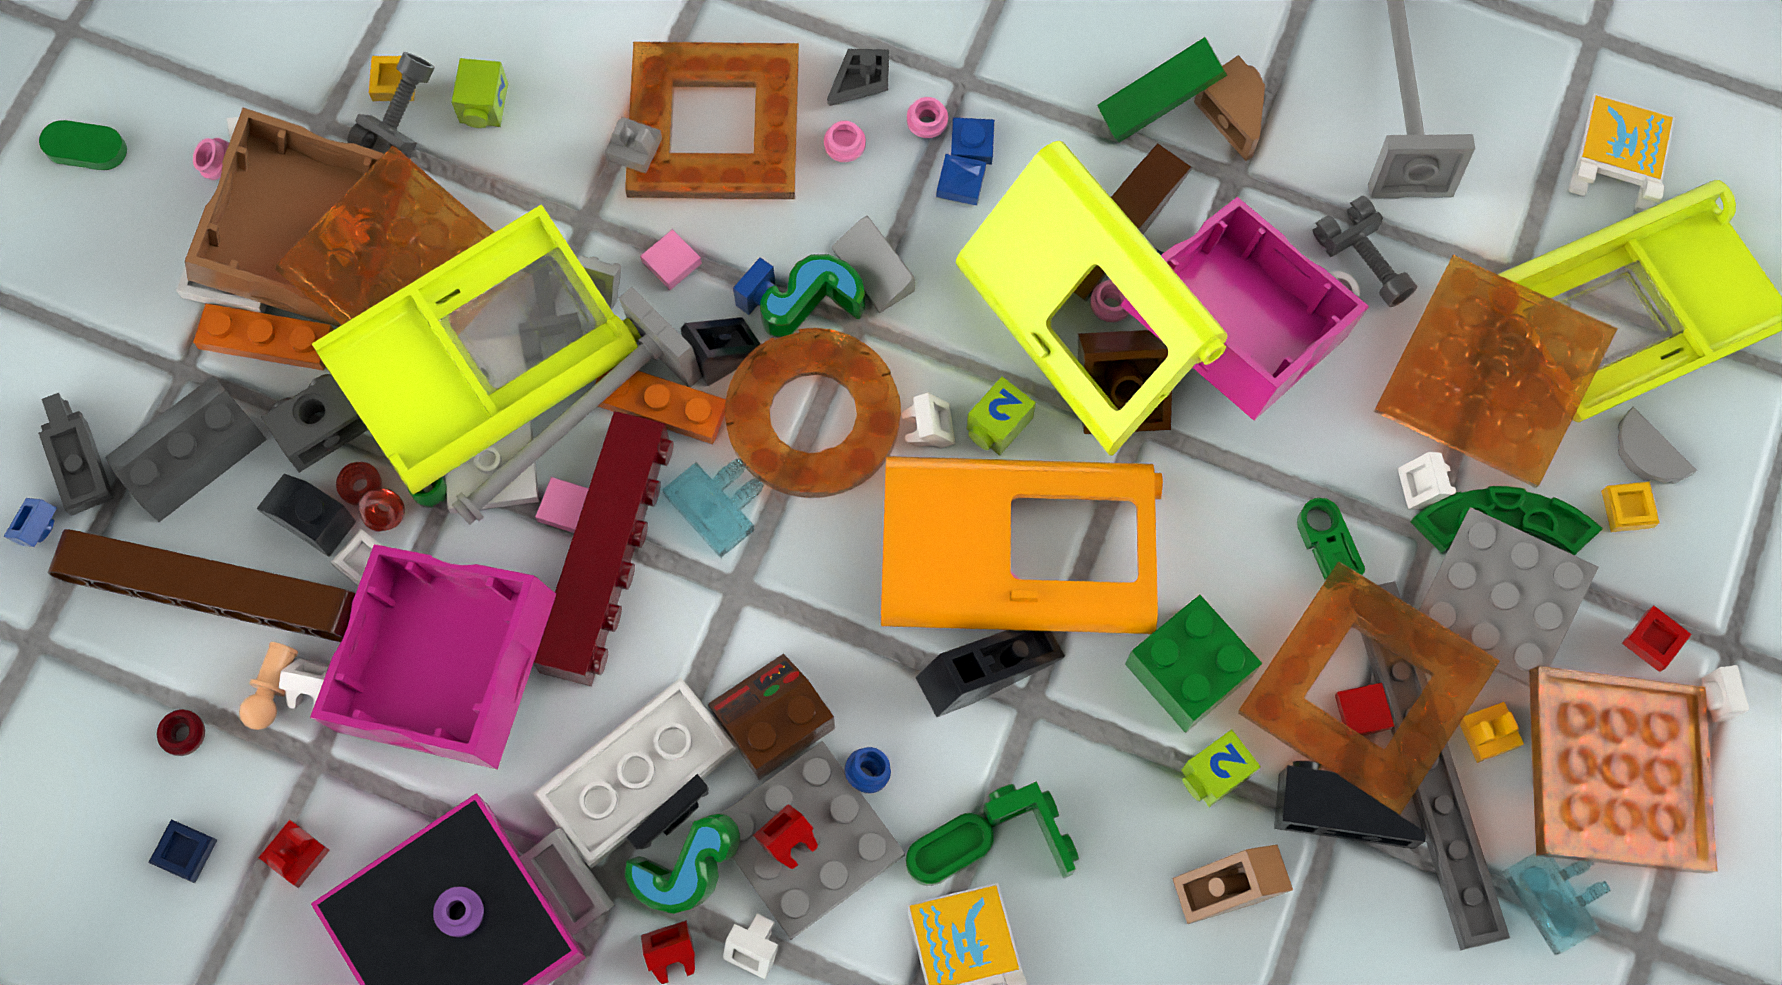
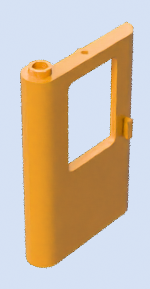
(953, 546)

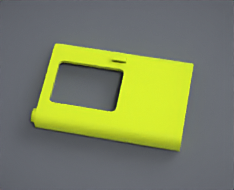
(1038, 252)

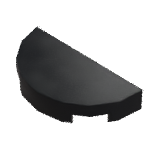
(670, 814)

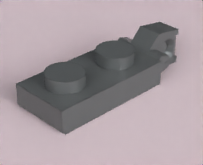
(73, 457)

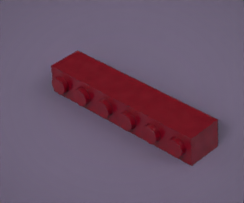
(603, 548)

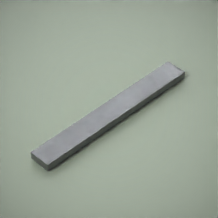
(1443, 813)

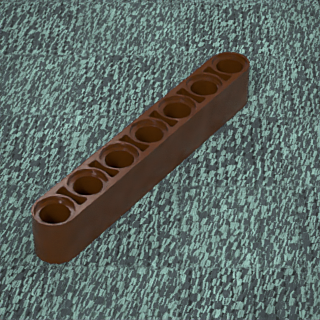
(202, 585)

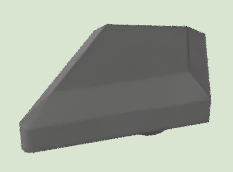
(860, 75)

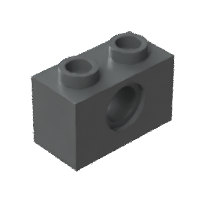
(307, 442)

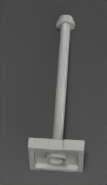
(1416, 162)
(657, 341)

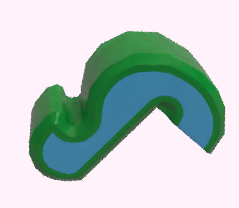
(807, 286)
(695, 872)

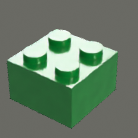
(1192, 663)

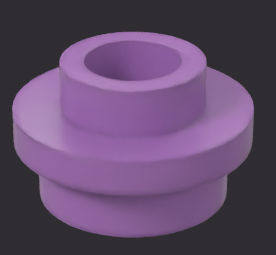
(471, 919)

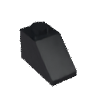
(307, 513)

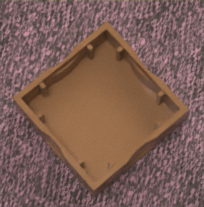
(268, 197)

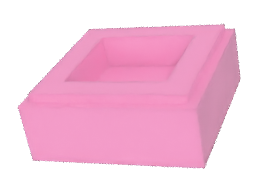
(671, 259)
(561, 504)

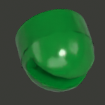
(433, 497)

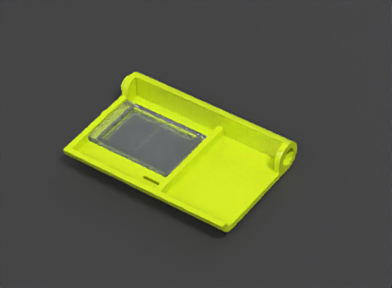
(1668, 285)
(461, 370)

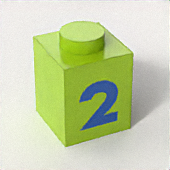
(479, 92)
(999, 416)
(1219, 769)

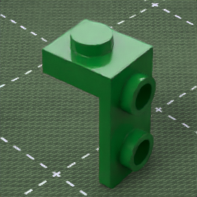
(1012, 802)

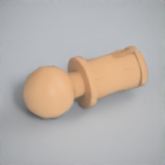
(259, 709)

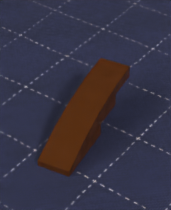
(1143, 198)

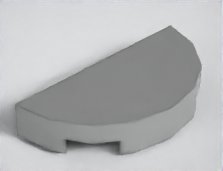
(1649, 452)

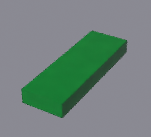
(1162, 90)

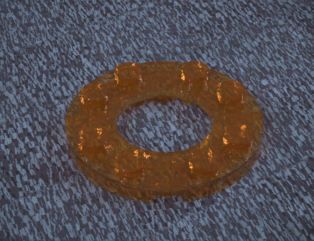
(807, 354)

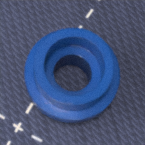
(875, 762)

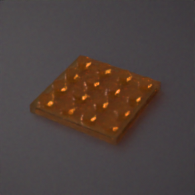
(380, 238)
(1495, 370)
(1621, 771)

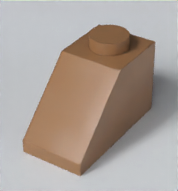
(1236, 105)
(1232, 883)

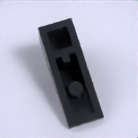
(986, 667)
(1333, 807)

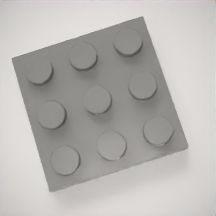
(1508, 593)
(848, 832)

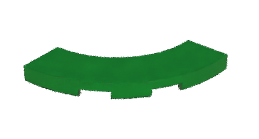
(1526, 511)

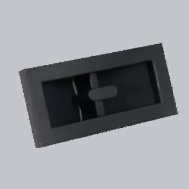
(719, 345)

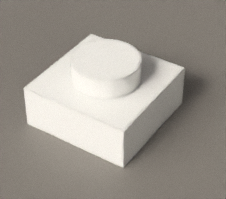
(1725, 693)

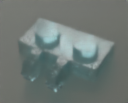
(710, 509)
(1553, 901)

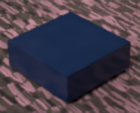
(182, 851)

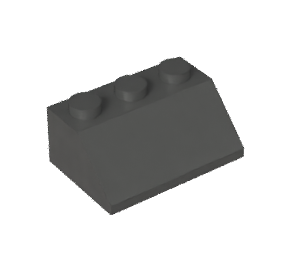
(185, 449)

